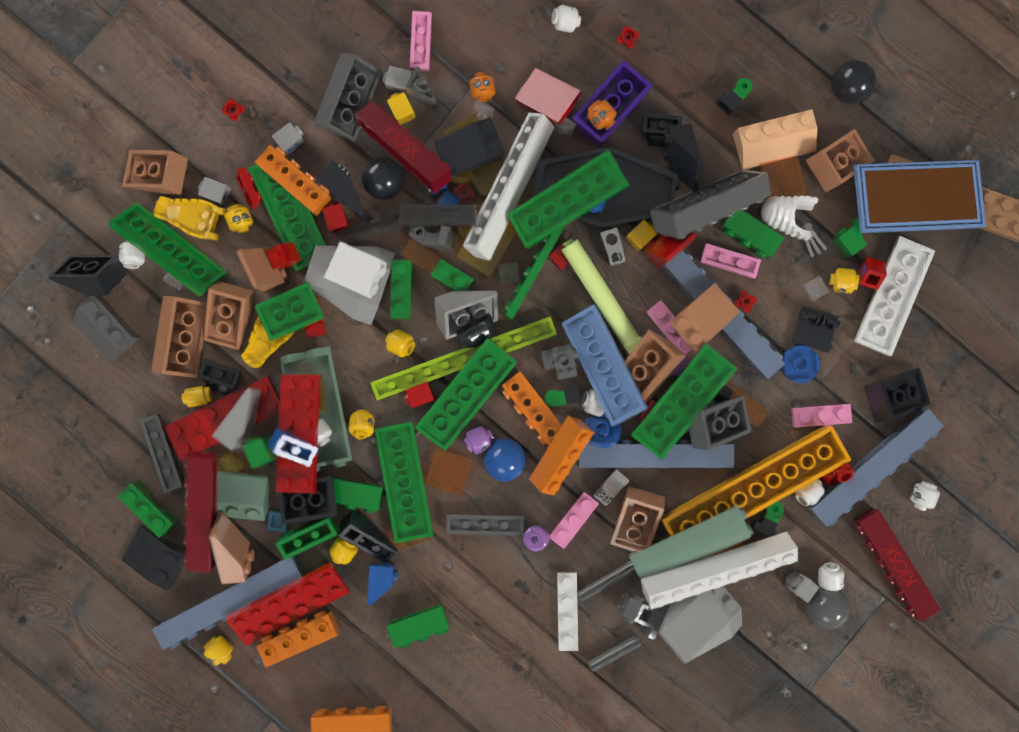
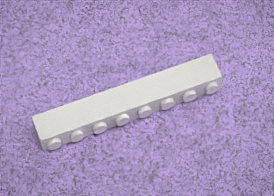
(509, 186)
(719, 570)

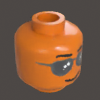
(482, 87)
(601, 114)

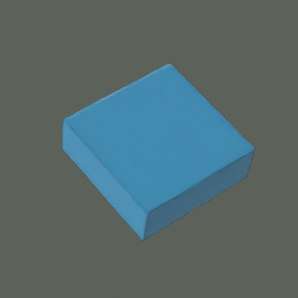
(275, 523)

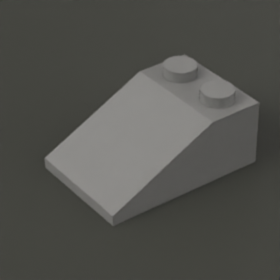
(463, 307)
(240, 421)

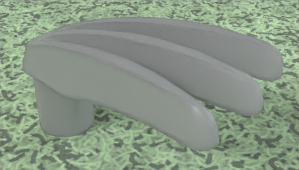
(808, 227)

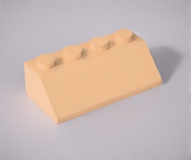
(776, 139)

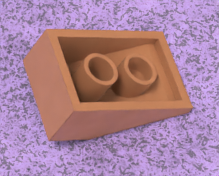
(837, 161)
(155, 171)
(260, 270)
(228, 314)
(704, 317)
(637, 519)
(231, 551)

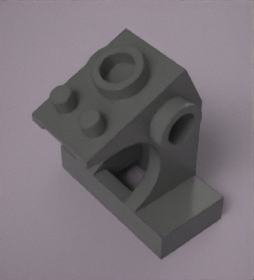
(444, 239)
(563, 359)
(632, 608)

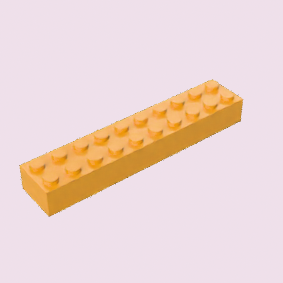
(764, 481)

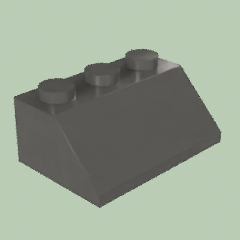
(104, 328)
(720, 424)

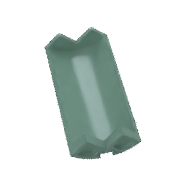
(317, 361)
(693, 543)

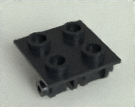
(815, 329)

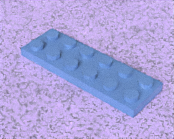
(604, 365)

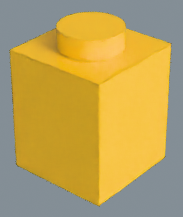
(401, 108)
(641, 235)

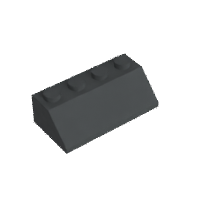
(347, 93)

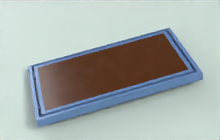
(919, 196)

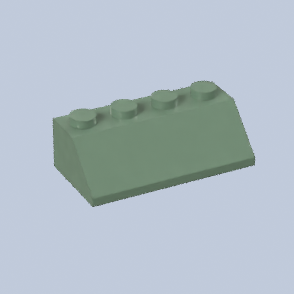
(242, 495)

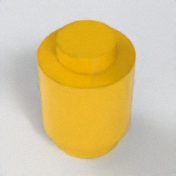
(197, 396)

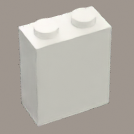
(356, 270)

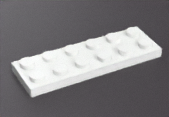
(895, 296)

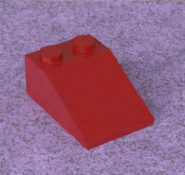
(665, 248)

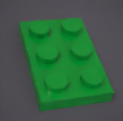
(289, 311)

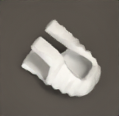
(780, 214)

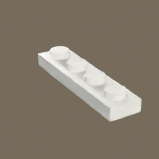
(567, 611)

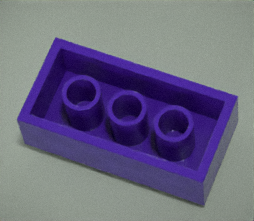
(623, 91)

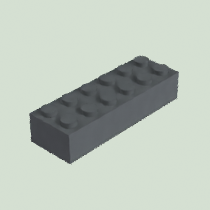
(710, 203)

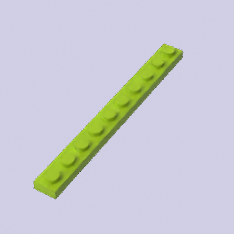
(456, 360)

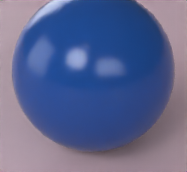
(504, 460)

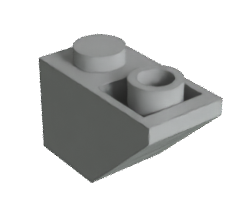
(801, 586)

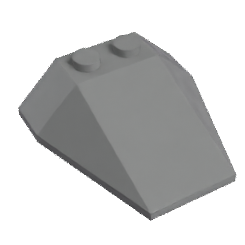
(350, 302)
(701, 623)

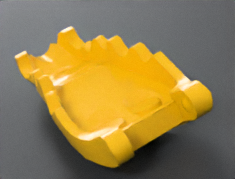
(192, 216)
(260, 346)

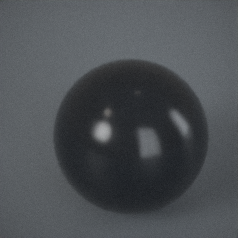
(854, 82)
(382, 178)

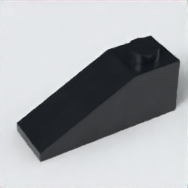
(366, 536)

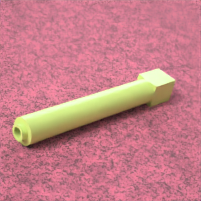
(601, 295)

